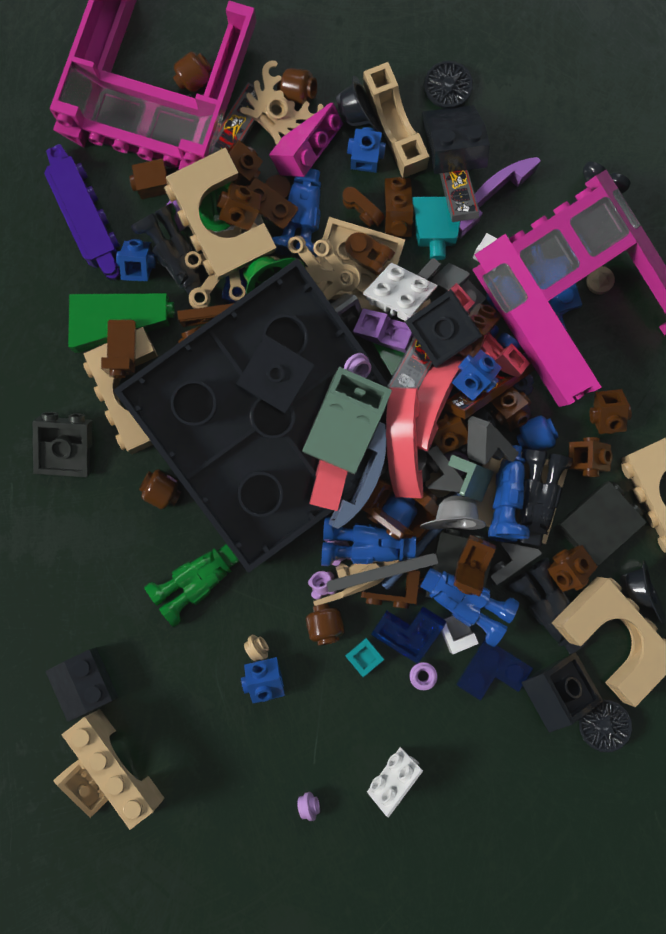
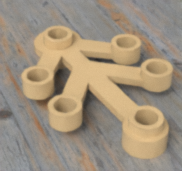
(317, 271)
(211, 281)

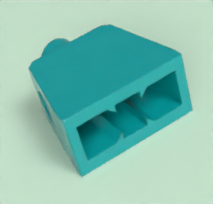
(434, 225)

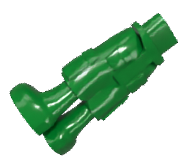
(195, 579)

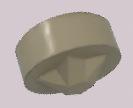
(600, 280)

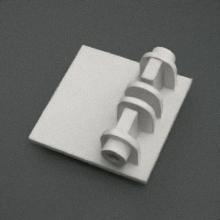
(399, 291)
(394, 781)

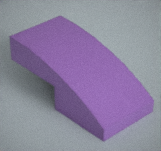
(383, 331)

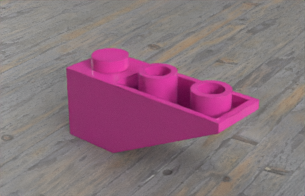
(306, 142)

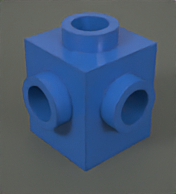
(366, 149)
(136, 260)
(477, 374)
(263, 680)

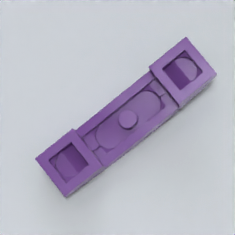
(516, 173)

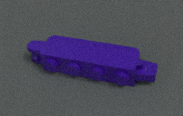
(81, 213)

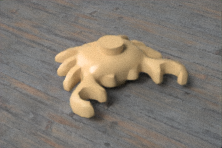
(272, 108)

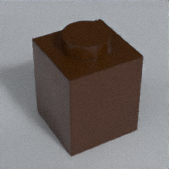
(149, 178)

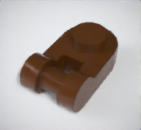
(368, 211)
(360, 246)

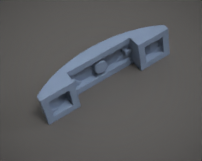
(368, 481)

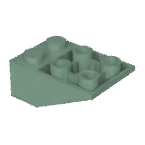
(347, 420)

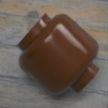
(192, 71)
(298, 85)
(160, 489)
(325, 624)

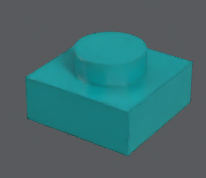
(364, 657)

